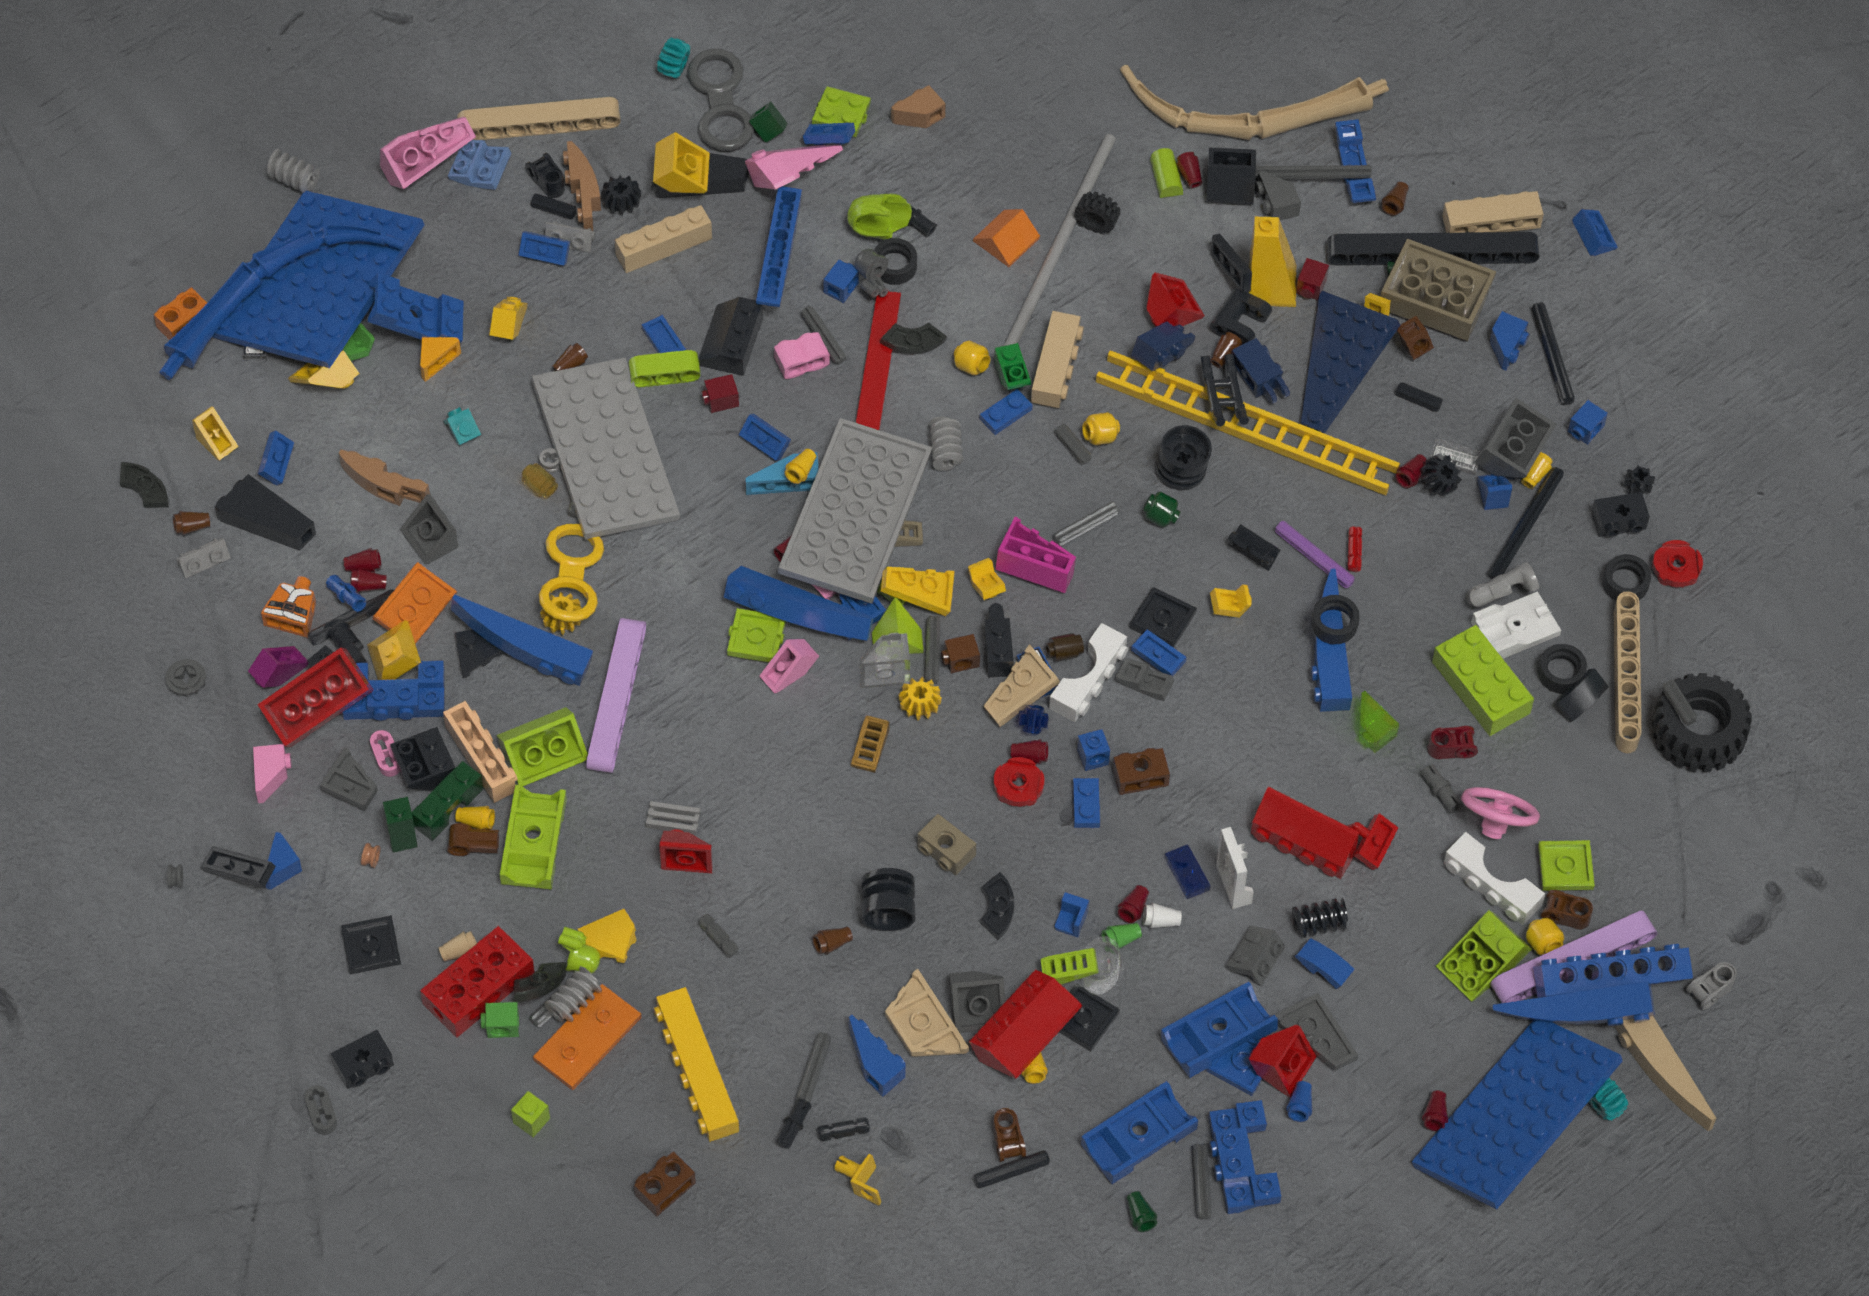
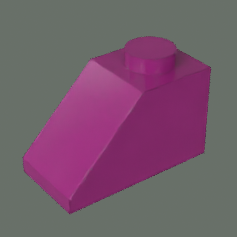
(277, 665)

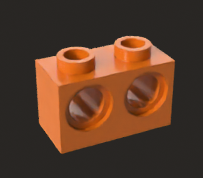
(179, 312)

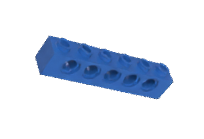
(1677, 968)

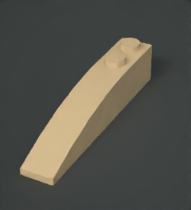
(1664, 1068)

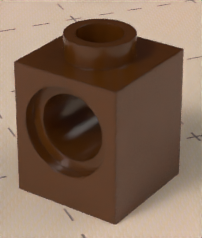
(1415, 337)
(961, 653)

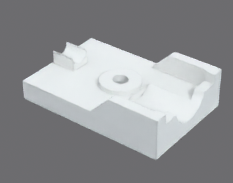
(1534, 619)
(1233, 869)

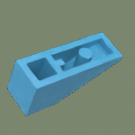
(773, 479)

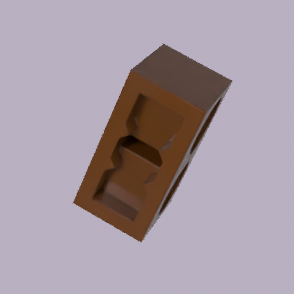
(670, 1187)

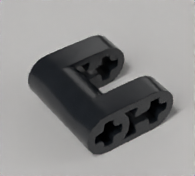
(1232, 310)

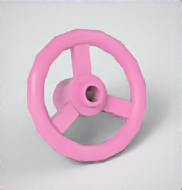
(1499, 813)

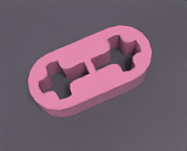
(380, 754)

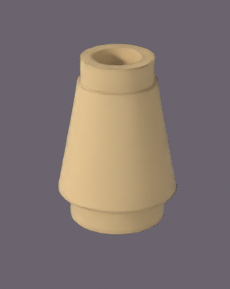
(457, 946)

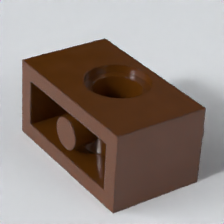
(1131, 780)

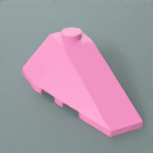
(418, 152)
(783, 166)

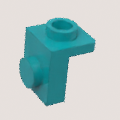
(462, 425)

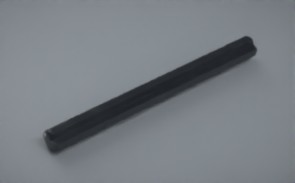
(1526, 522)

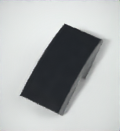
(1582, 695)

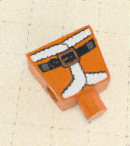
(291, 608)

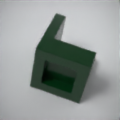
(768, 122)

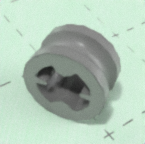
(548, 466)

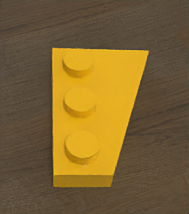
(923, 588)

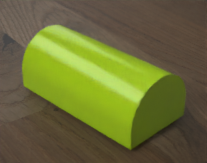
(1166, 173)

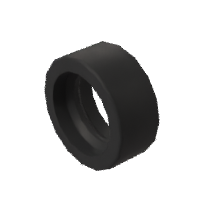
(903, 247)
(1631, 563)
(1340, 603)
(1561, 651)

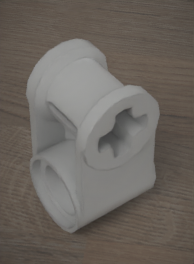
(1709, 987)

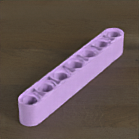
(616, 695)
(1621, 935)

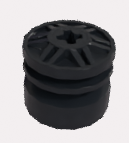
(1183, 457)
(888, 899)

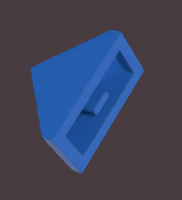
(1494, 491)
(284, 859)

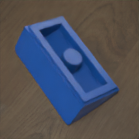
(1594, 232)

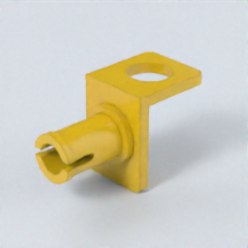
(860, 1174)

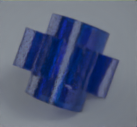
(1033, 719)

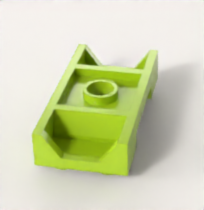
(528, 860)

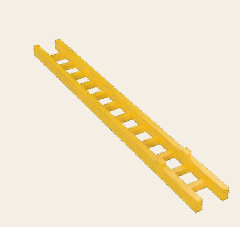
(1231, 428)

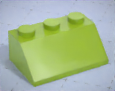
(543, 746)

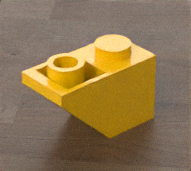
(508, 318)

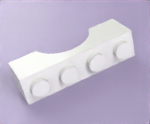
(1073, 695)
(1517, 899)

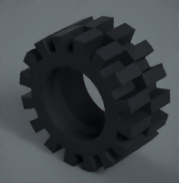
(1097, 212)

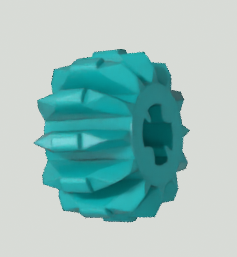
(673, 57)
(1609, 1100)

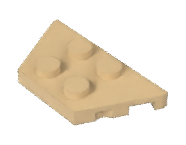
(923, 1021)

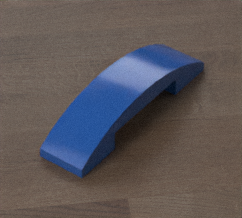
(1352, 153)

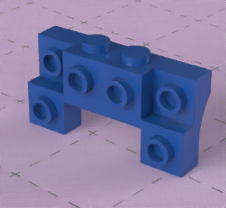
(403, 697)
(1235, 1165)

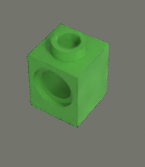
(501, 1020)

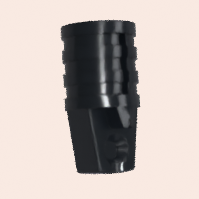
(345, 638)

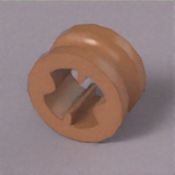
(370, 855)

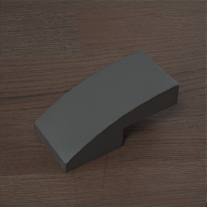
(1143, 680)

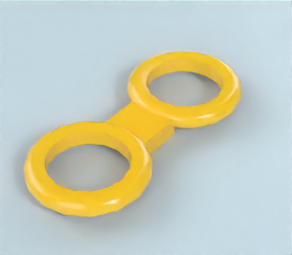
(570, 575)

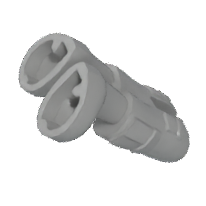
(1501, 585)

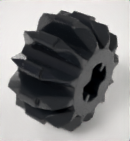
(621, 194)
(1440, 474)

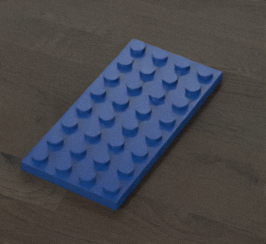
(1517, 1112)

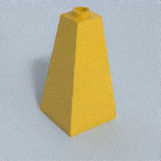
(1272, 263)

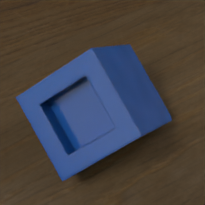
(1072, 914)

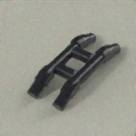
(1231, 382)

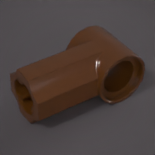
(464, 840)

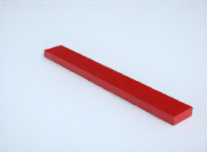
(877, 362)

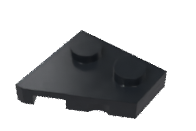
(474, 651)

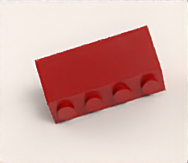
(1304, 833)
(1024, 1024)

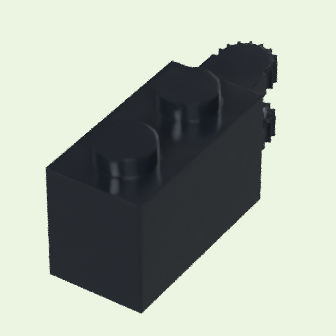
(998, 643)

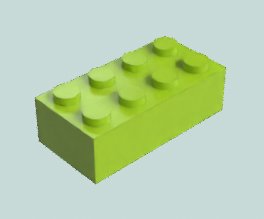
(1483, 680)

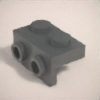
(1256, 953)

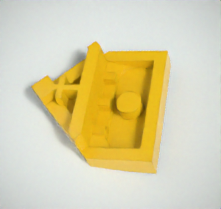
(611, 935)

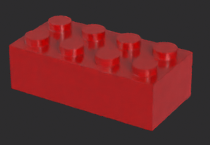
(315, 697)

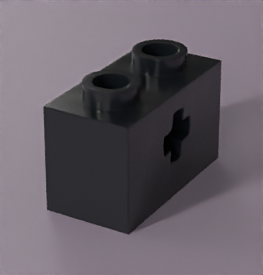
(1620, 514)
(368, 1048)

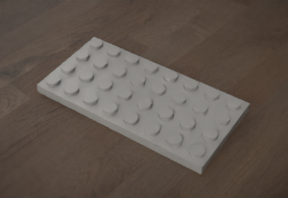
(605, 448)
(855, 510)

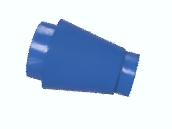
(1300, 1103)

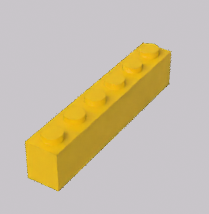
(697, 1065)

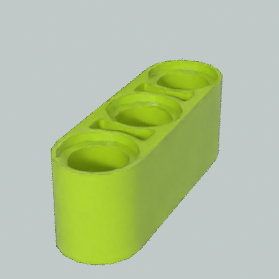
(664, 368)

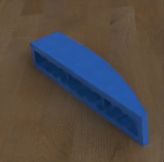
(779, 246)
(795, 605)
(525, 642)
(1331, 661)
(1587, 1007)

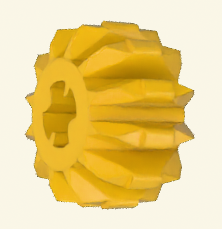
(566, 603)
(926, 691)

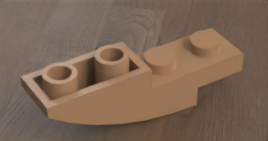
(583, 183)
(374, 478)

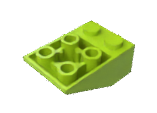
(1483, 955)

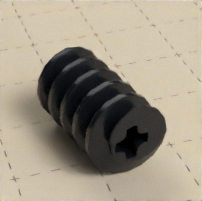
(1320, 917)

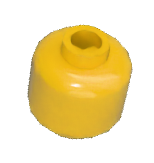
(971, 358)
(1100, 428)
(1544, 936)

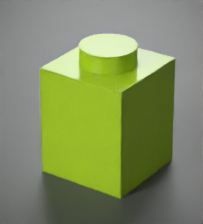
(530, 1114)

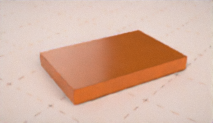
(417, 600)

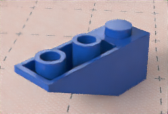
(877, 1063)

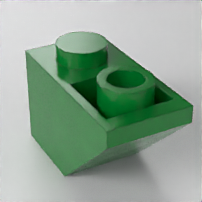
(1011, 366)

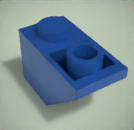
(1507, 337)

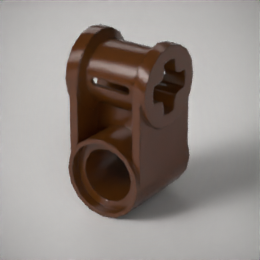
(1565, 909)
(1008, 1139)

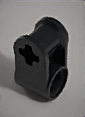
(547, 175)

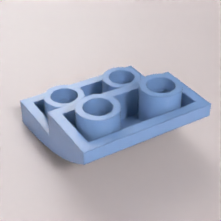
(479, 165)

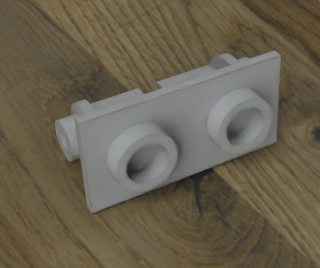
(579, 238)
(203, 558)

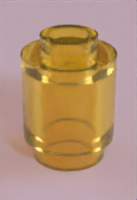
(539, 480)

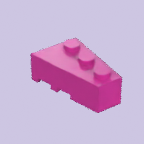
(1034, 558)

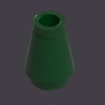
(1141, 1213)

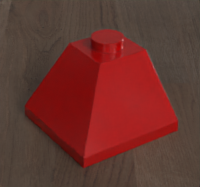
(1171, 301)
(685, 852)
(1283, 1058)

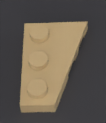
(1024, 685)

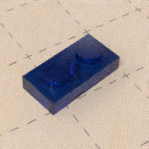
(1187, 871)

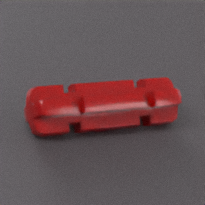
(1355, 549)

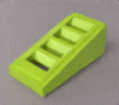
(1056, 961)

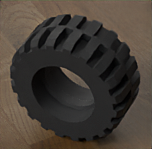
(1699, 750)

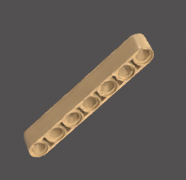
(543, 118)
(1627, 681)

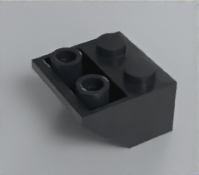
(1231, 175)
(423, 759)

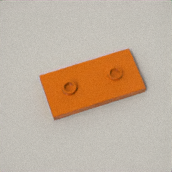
(588, 1038)

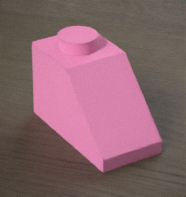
(789, 664)
(270, 769)

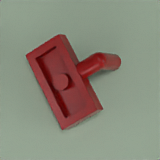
(1374, 840)

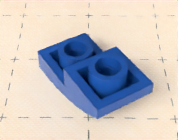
(1325, 961)

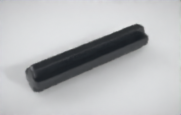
(1011, 1169)

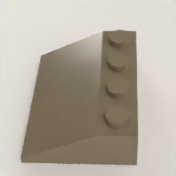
(1438, 289)

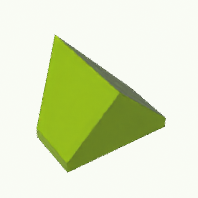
(898, 620)

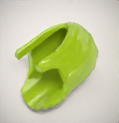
(879, 215)

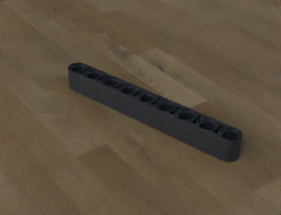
(1470, 246)

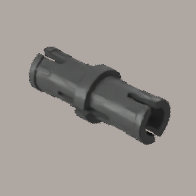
(1441, 788)

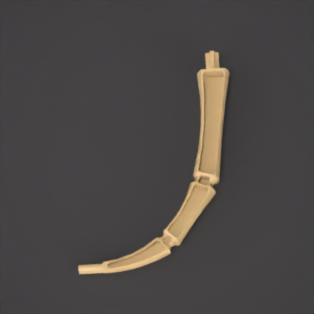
(1345, 100)

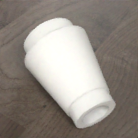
(1160, 916)

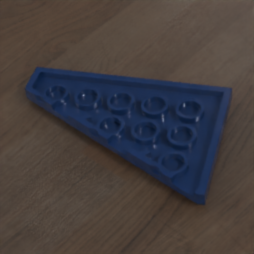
(1342, 352)

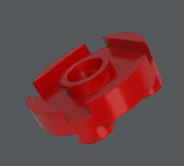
(1677, 576)
(1018, 795)

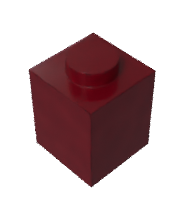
(1312, 279)
(720, 393)

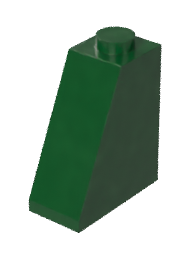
(400, 824)

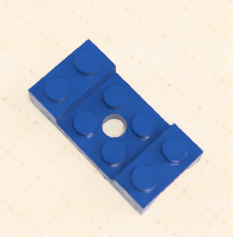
(435, 315)
(1196, 1042)
(1119, 1149)

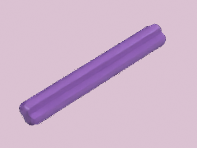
(1313, 553)

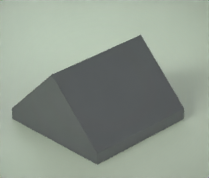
(430, 531)

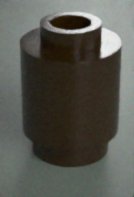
(1064, 647)

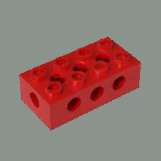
(476, 978)

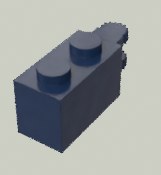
(1161, 345)
(1259, 370)

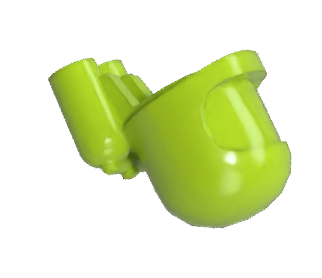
(580, 953)

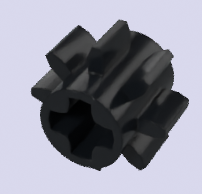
(1639, 480)

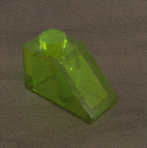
(1375, 724)

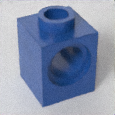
(841, 281)
(1587, 422)
(1093, 750)

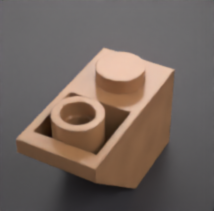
(919, 109)

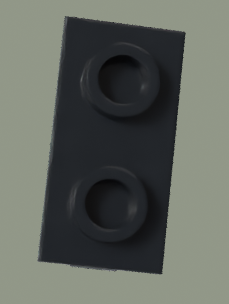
(1254, 547)

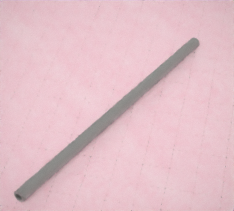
(1059, 242)

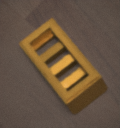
(873, 728)

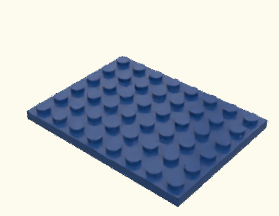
(323, 295)

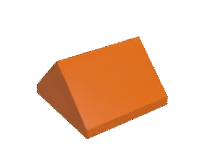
(1008, 236)

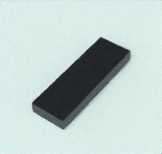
(1231, 263)
(238, 867)

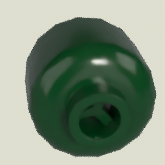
(1161, 509)

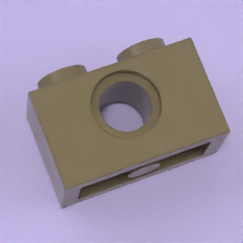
(942, 832)

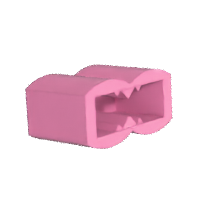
(801, 355)

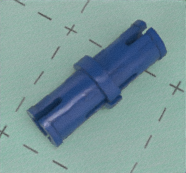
(346, 593)

